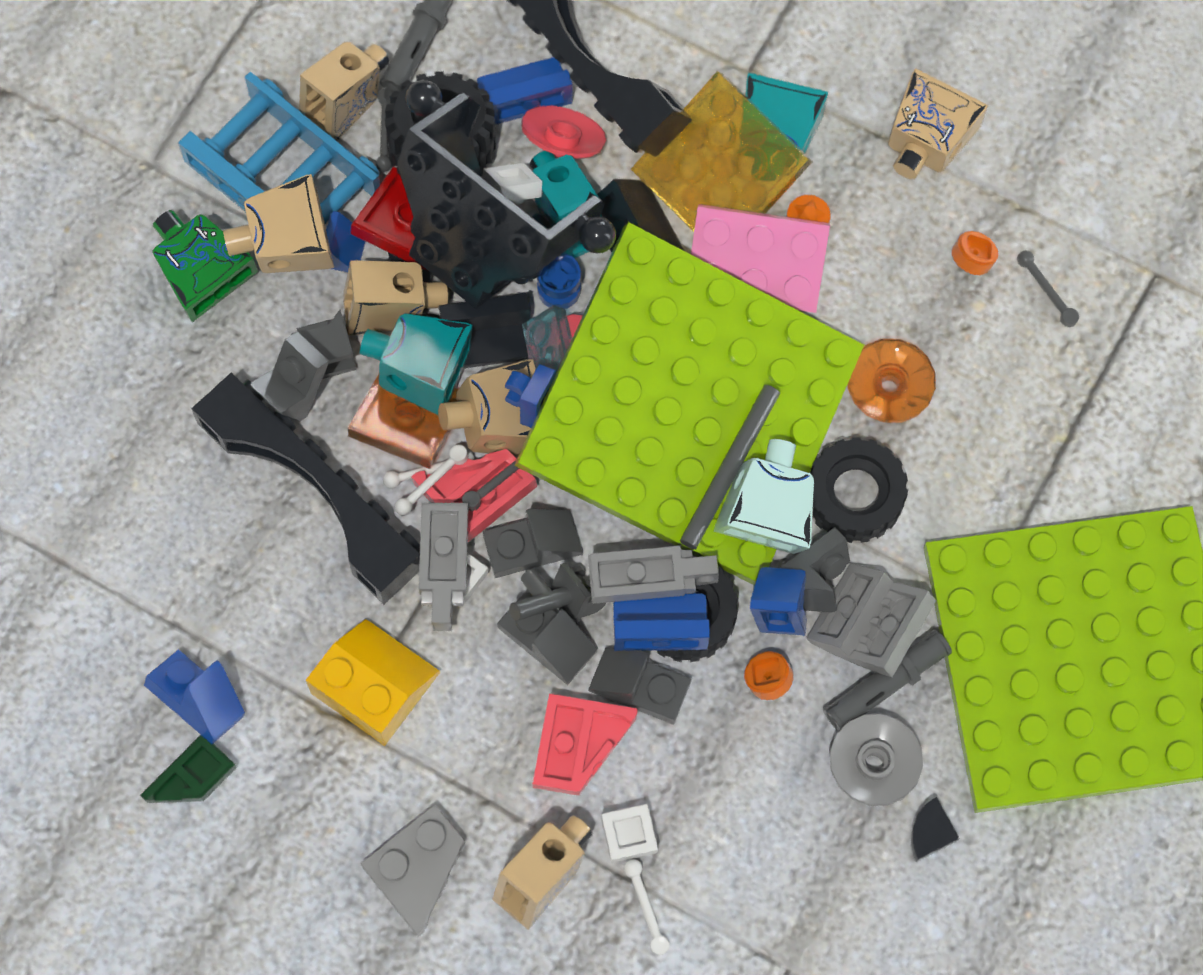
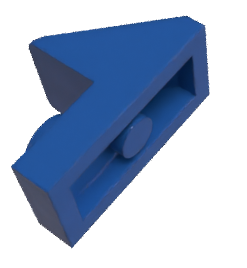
(779, 601)
(197, 696)

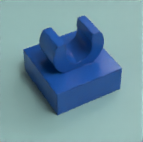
(529, 392)

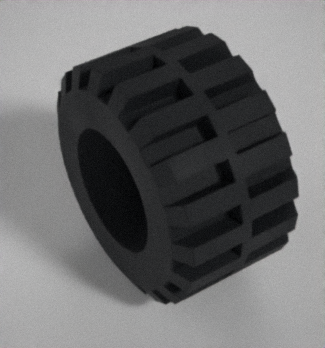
(399, 117)

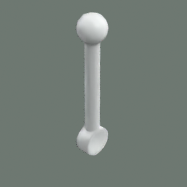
(458, 456)
(392, 479)
(659, 944)

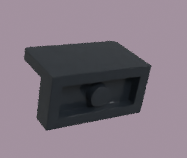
(635, 203)
(495, 329)

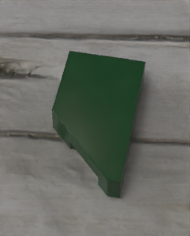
(191, 775)

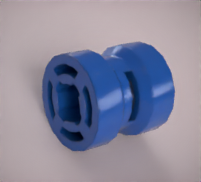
(560, 272)

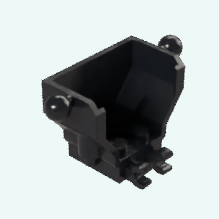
(464, 225)

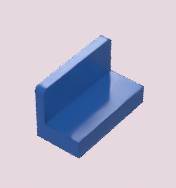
(527, 87)
(661, 624)

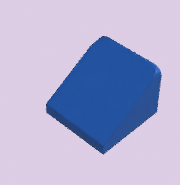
(342, 244)

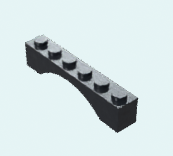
(639, 106)
(246, 426)

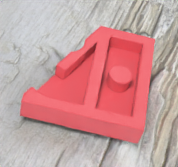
(472, 477)
(577, 741)

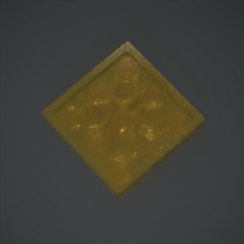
(723, 157)

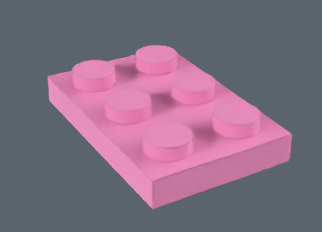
(765, 251)

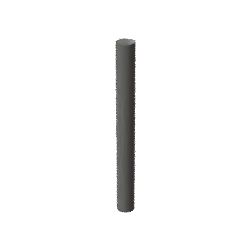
(730, 467)

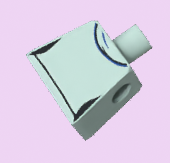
(770, 502)

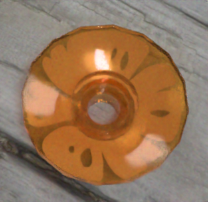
(894, 362)

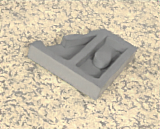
(416, 866)

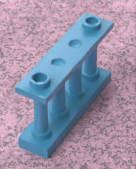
(239, 181)

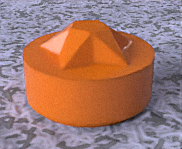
(809, 208)
(975, 253)
(768, 675)

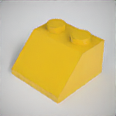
(371, 680)

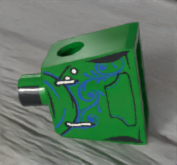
(198, 262)

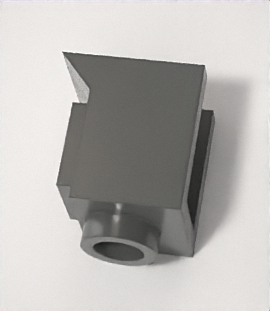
(333, 343)

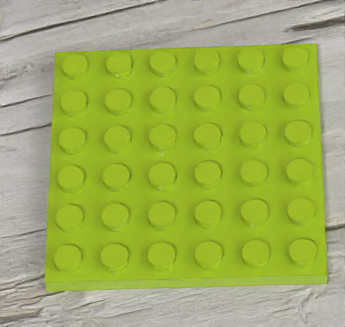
(665, 384)
(1075, 656)

